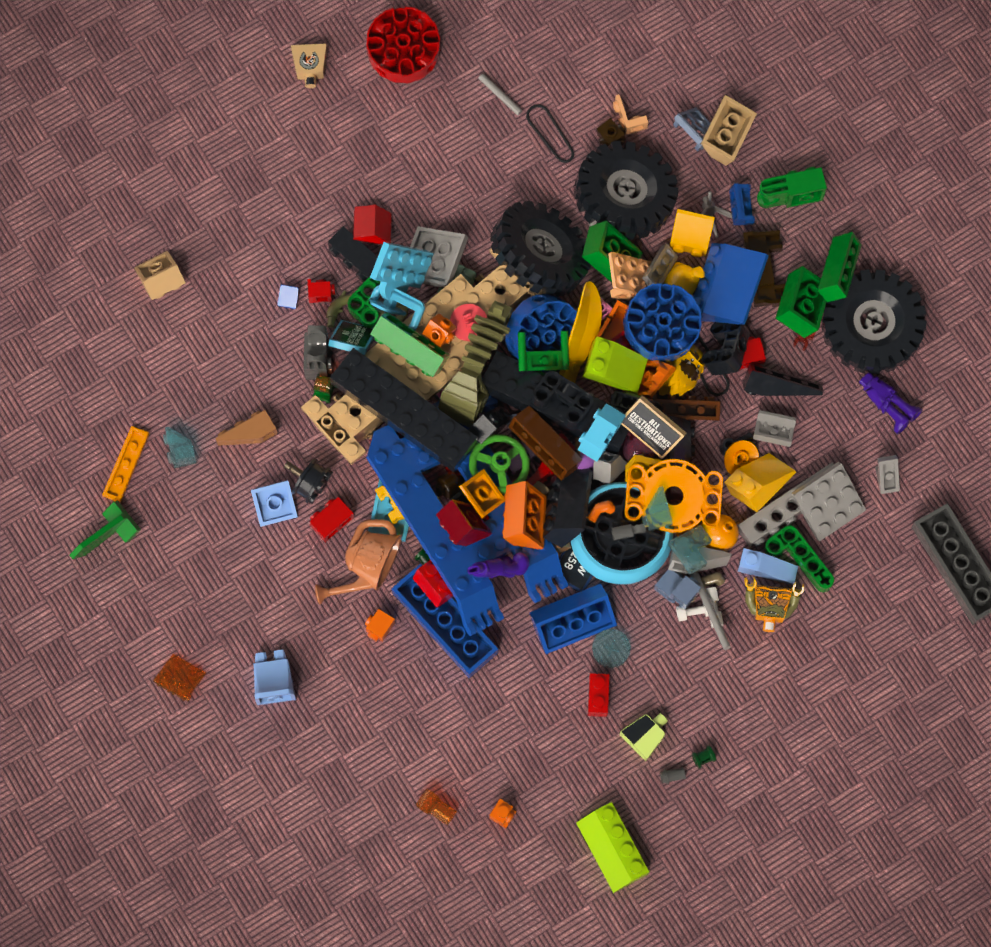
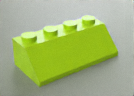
(612, 847)

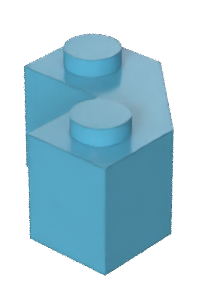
(601, 432)

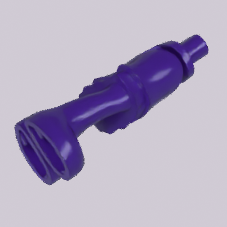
(882, 395)
(504, 566)

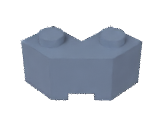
(676, 588)

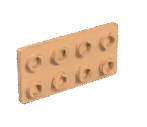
(627, 275)

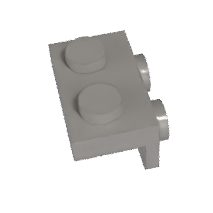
(774, 428)

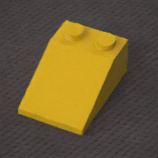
(691, 233)
(759, 481)

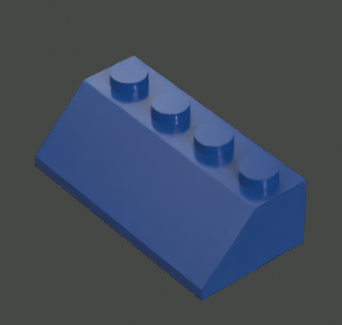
(573, 618)

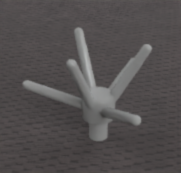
(710, 209)

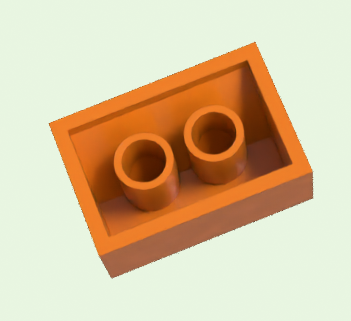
(524, 515)

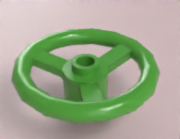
(500, 456)

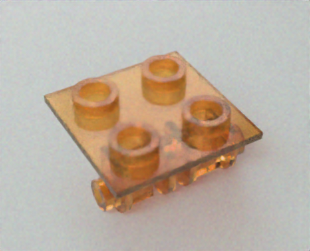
(179, 677)

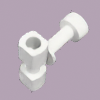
(712, 593)

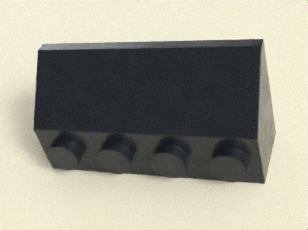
(683, 451)
(567, 507)

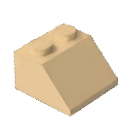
(160, 275)

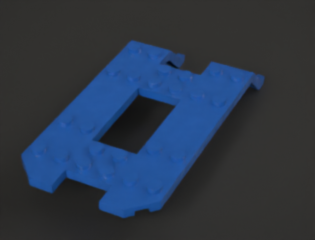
(399, 469)

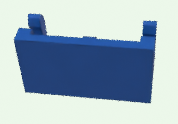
(741, 204)

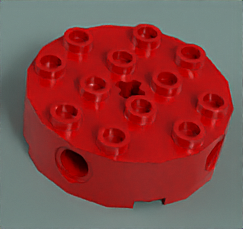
(398, 28)

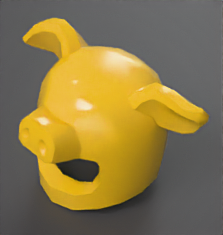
(685, 276)

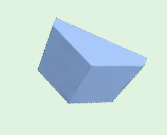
(274, 503)

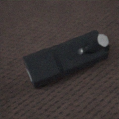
(625, 400)

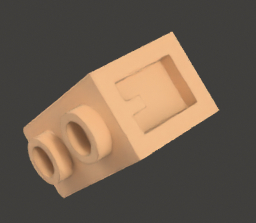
(633, 125)

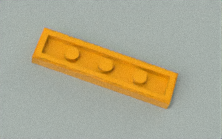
(126, 464)

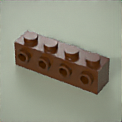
(690, 407)
(545, 443)

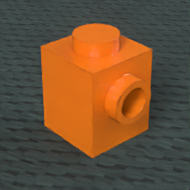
(379, 625)

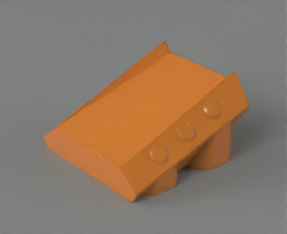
(654, 376)

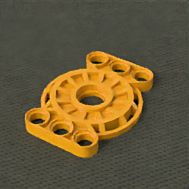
(693, 490)

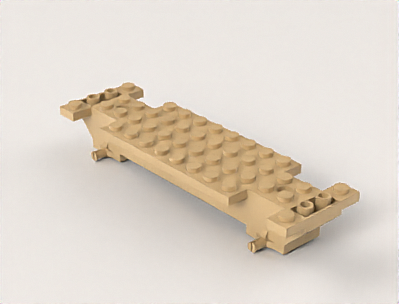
(347, 430)

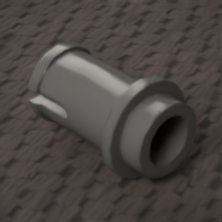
(672, 775)

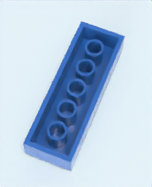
(446, 626)

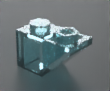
(180, 448)

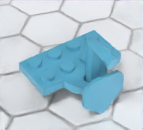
(399, 269)

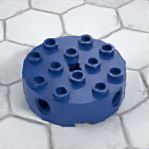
(660, 304)
(542, 320)

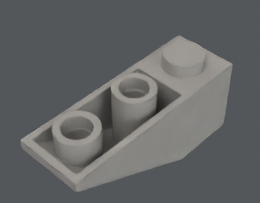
(713, 557)

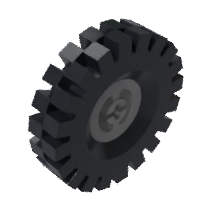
(633, 173)
(540, 248)
(887, 299)

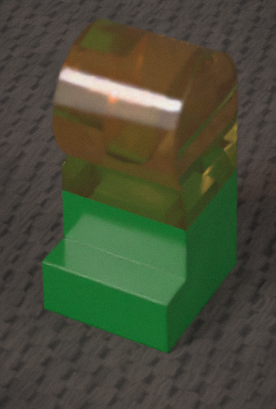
(323, 388)

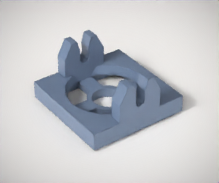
(695, 116)

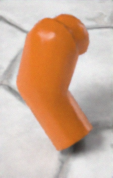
(601, 507)

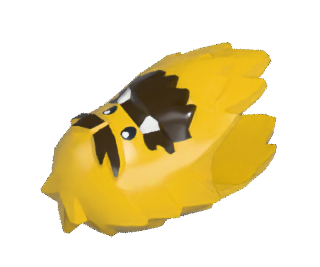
(686, 374)

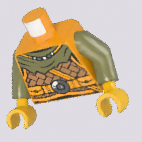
(771, 603)

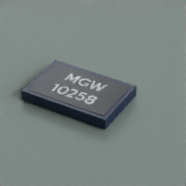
(573, 571)

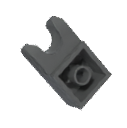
(317, 352)

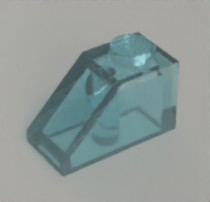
(657, 512)

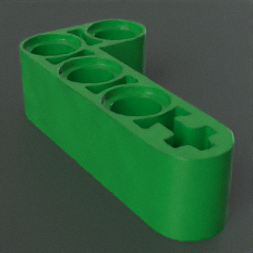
(363, 299)
(802, 560)

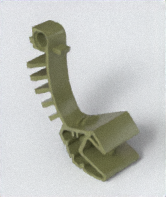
(466, 393)

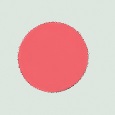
(463, 319)

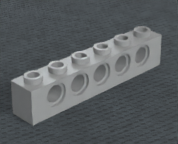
(748, 527)

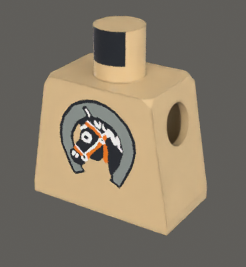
(309, 62)

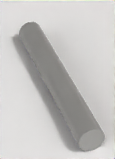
(500, 94)

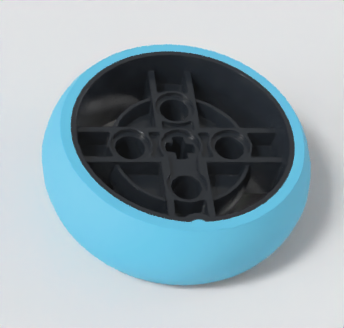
(610, 568)

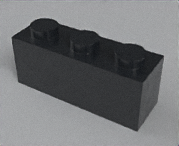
(353, 253)
(490, 423)

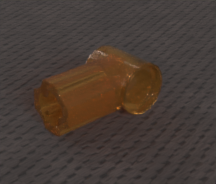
(431, 804)

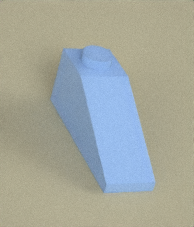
(767, 567)

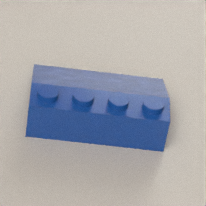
(729, 283)

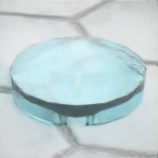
(611, 648)

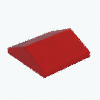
(372, 224)

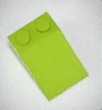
(615, 365)

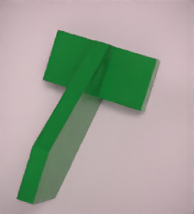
(118, 521)

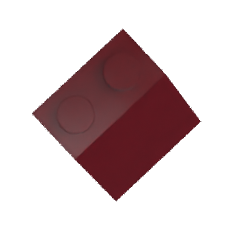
(462, 523)

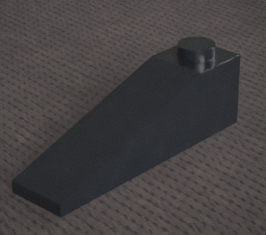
(775, 383)

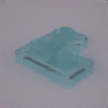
(687, 547)

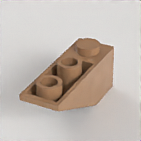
(252, 431)

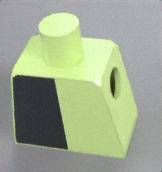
(645, 734)

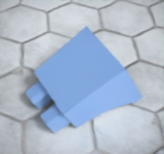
(273, 679)

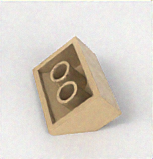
(727, 130)

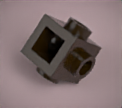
(611, 132)

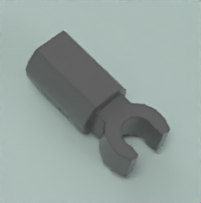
(627, 531)

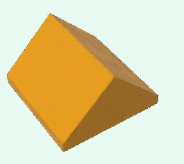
(482, 493)

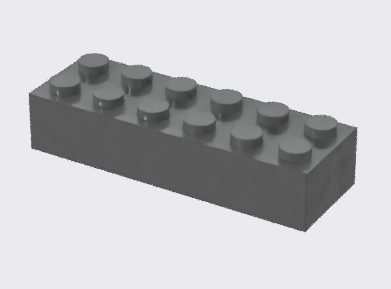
(956, 561)

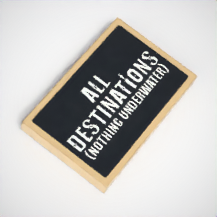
(652, 427)

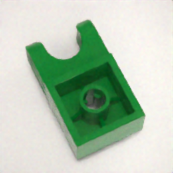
(793, 189)

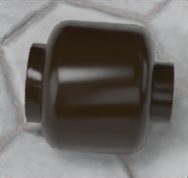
(449, 484)

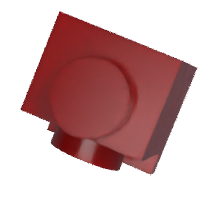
(320, 291)

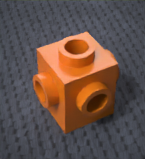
(440, 330)

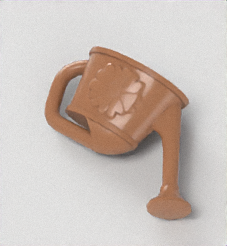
(368, 558)

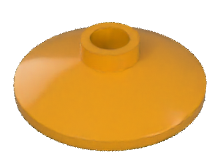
(747, 452)

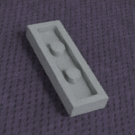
(660, 265)

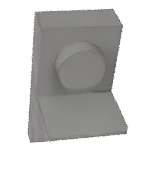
(888, 474)

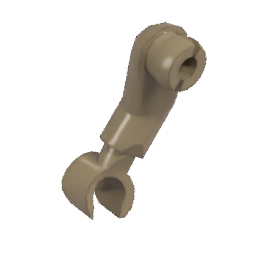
(716, 578)

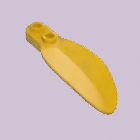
(584, 330)

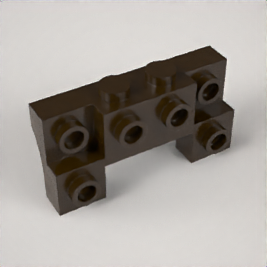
(766, 243)

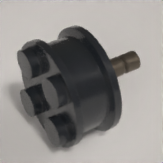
(310, 480)

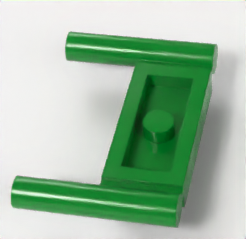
(543, 359)

